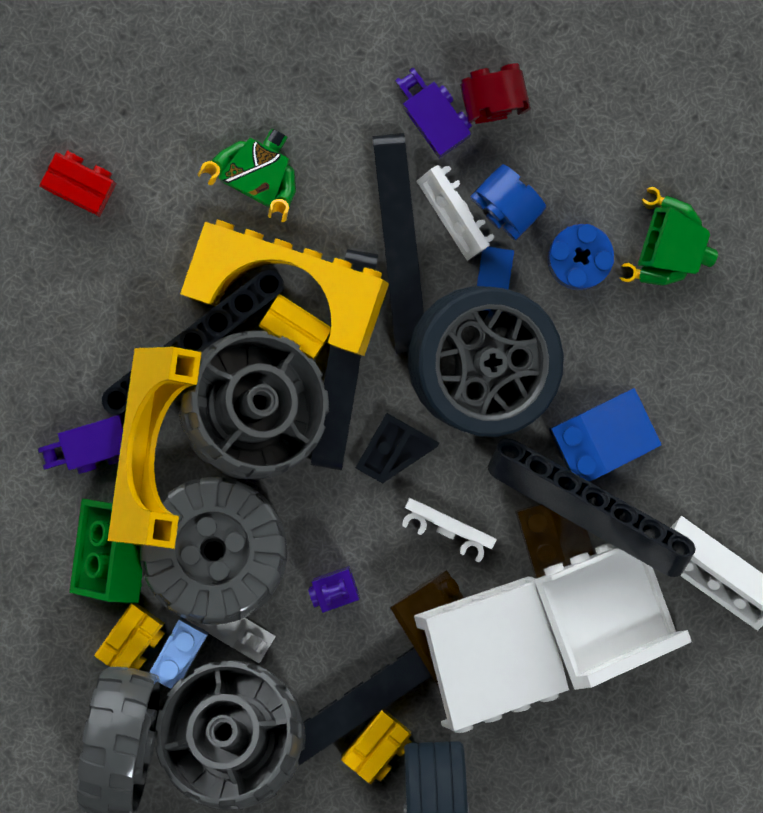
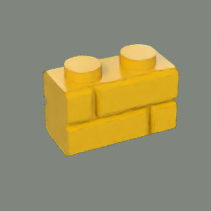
(297, 325)
(131, 638)
(377, 746)

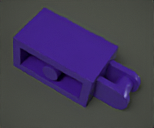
(433, 114)
(87, 445)
(334, 589)

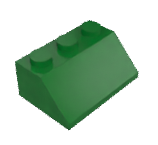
(101, 566)

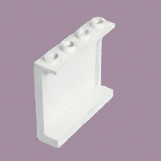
(607, 615)
(493, 654)

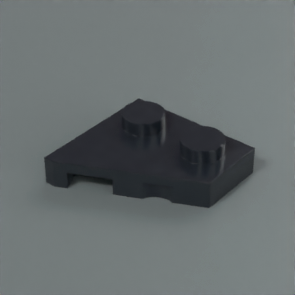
(393, 449)

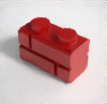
(78, 183)

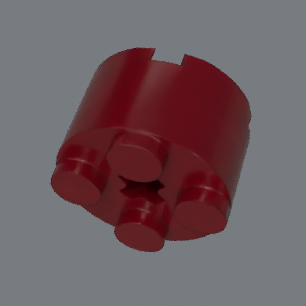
(495, 94)

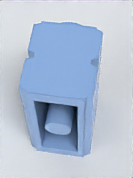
(179, 652)

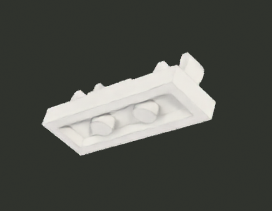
(454, 212)
(448, 527)
(242, 636)

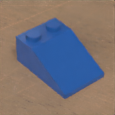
(605, 436)

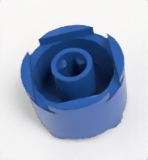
(508, 201)
(581, 238)

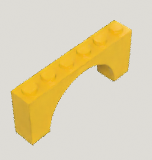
(227, 255)
(155, 382)

